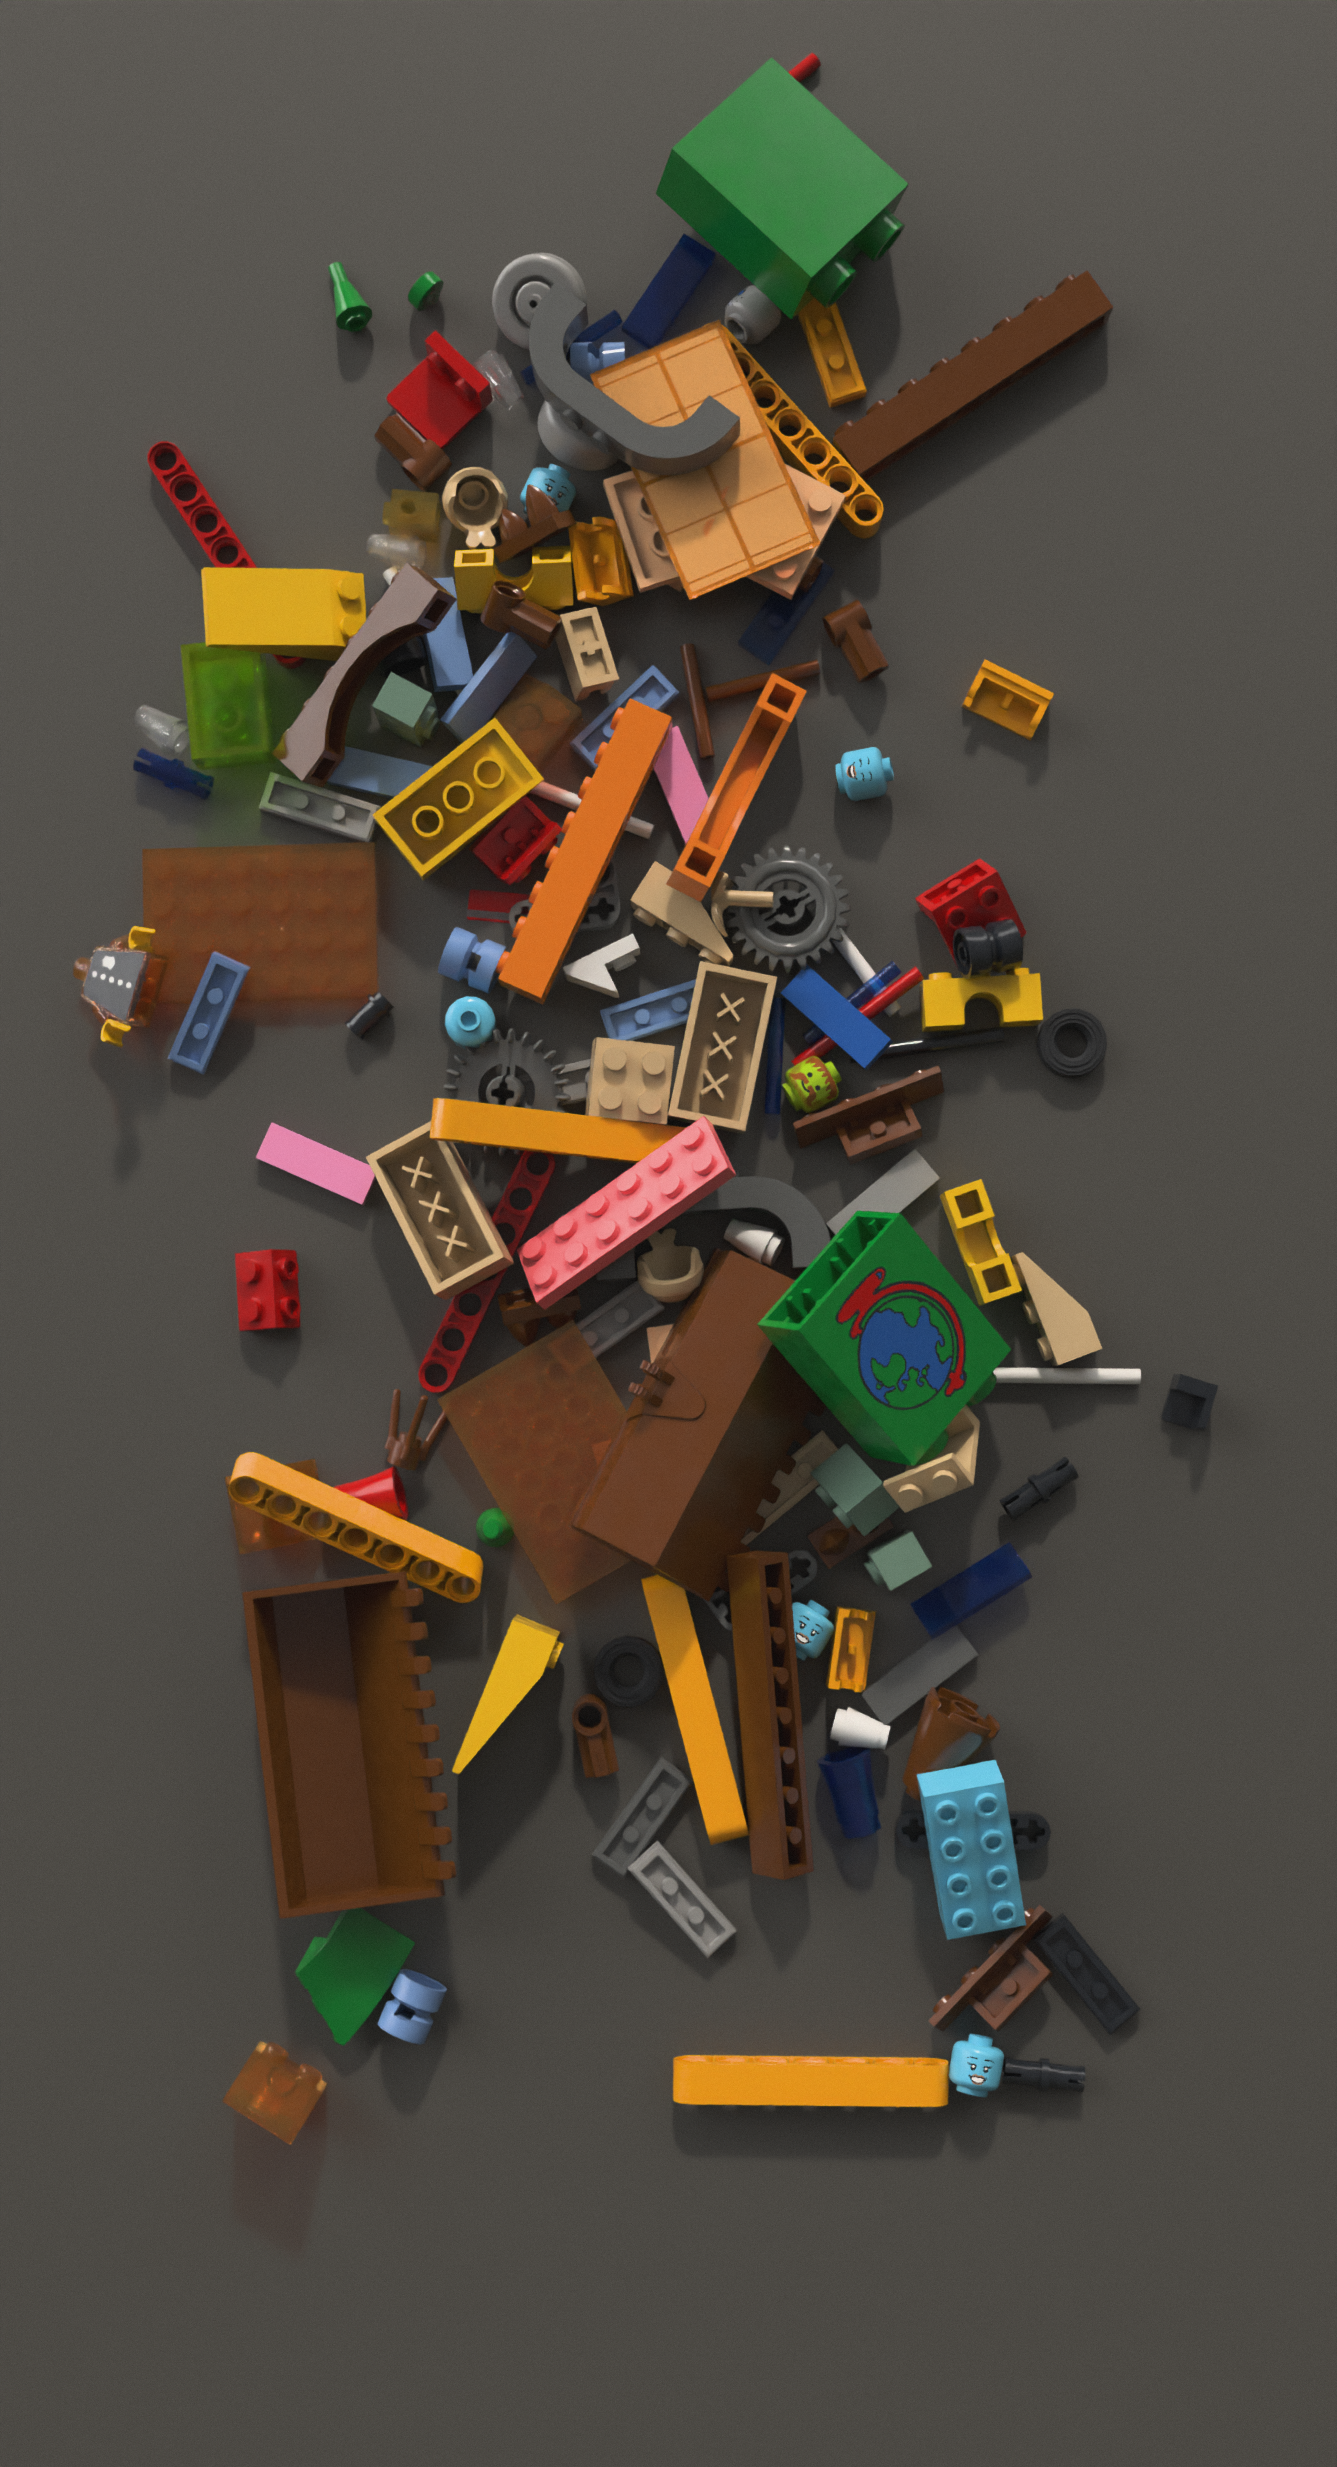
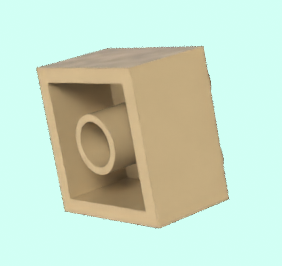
(629, 1080)

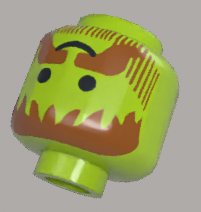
(811, 1084)

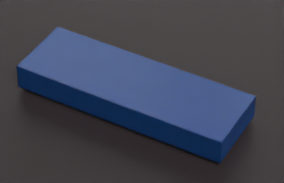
(837, 1017)

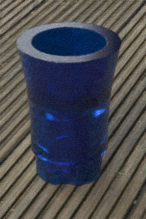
(852, 1790)

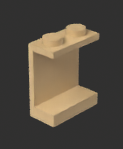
(946, 1473)

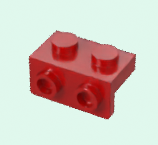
(516, 841)
(267, 1289)

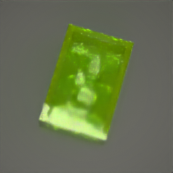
(227, 707)

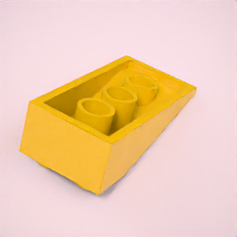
(283, 610)
(458, 799)
(519, 1665)

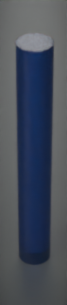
(588, 335)
(860, 996)
(775, 1056)

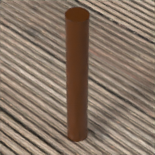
(758, 681)
(697, 701)

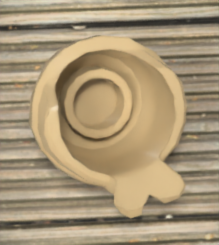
(474, 504)
(669, 1270)

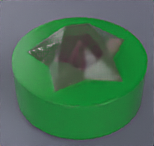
(425, 291)

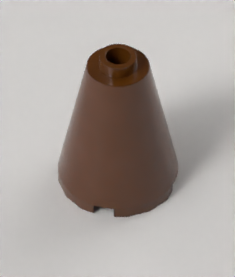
(947, 1736)

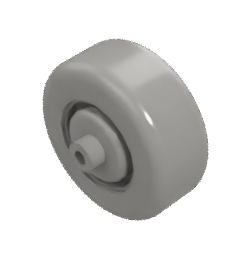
(522, 288)
(568, 445)

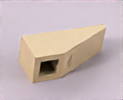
(680, 915)
(1061, 1320)

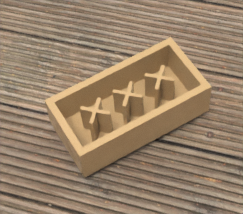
(722, 1047)
(439, 1212)

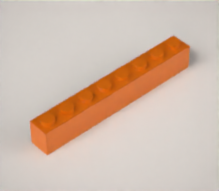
(585, 850)

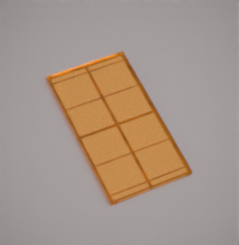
(741, 506)

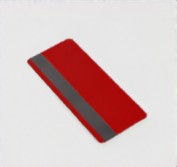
(493, 905)

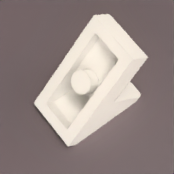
(593, 969)

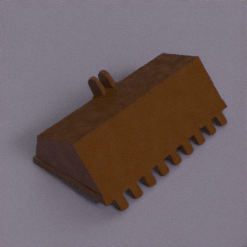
(702, 1434)
(346, 1744)

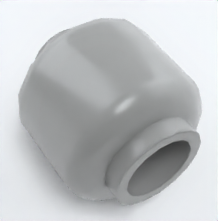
(751, 316)

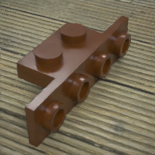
(873, 1120)
(1002, 1981)

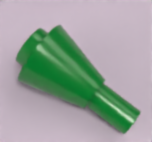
(350, 308)
(493, 1528)

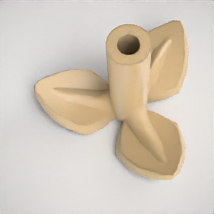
(723, 896)

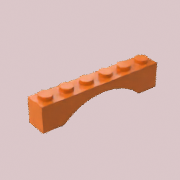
(736, 787)

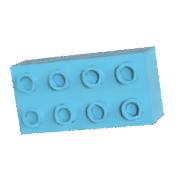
(971, 1849)

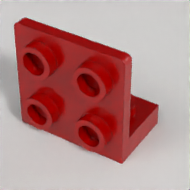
(441, 393)
(968, 899)

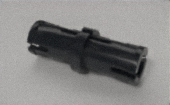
(1039, 1488)
(1043, 2074)

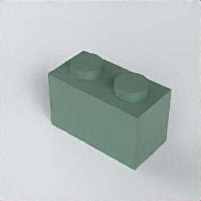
(406, 710)
(854, 1489)
(896, 1560)

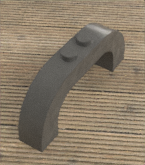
(611, 427)
(744, 1194)

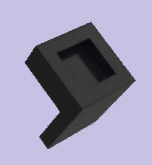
(1189, 1402)

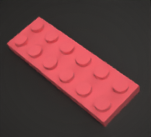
(625, 1212)

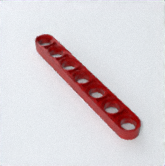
(196, 508)
(486, 1289)

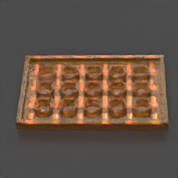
(284, 910)
(536, 1440)

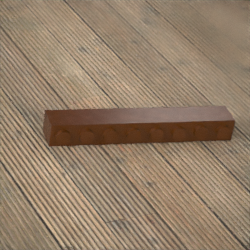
(973, 376)
(770, 1714)

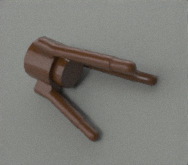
(407, 1448)

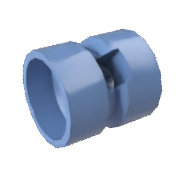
(587, 359)
(459, 956)
(418, 1993)

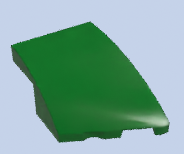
(352, 1969)

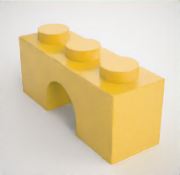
(546, 583)
(1014, 996)
(978, 1243)

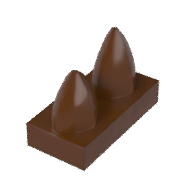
(544, 520)
(523, 1313)
(837, 1542)

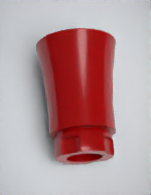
(382, 1491)

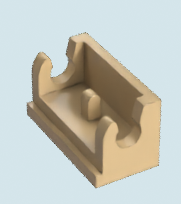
(586, 653)

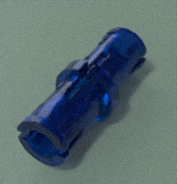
(173, 773)

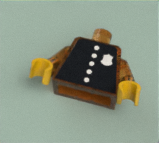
(122, 983)

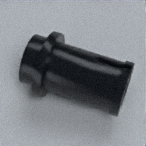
(369, 1015)

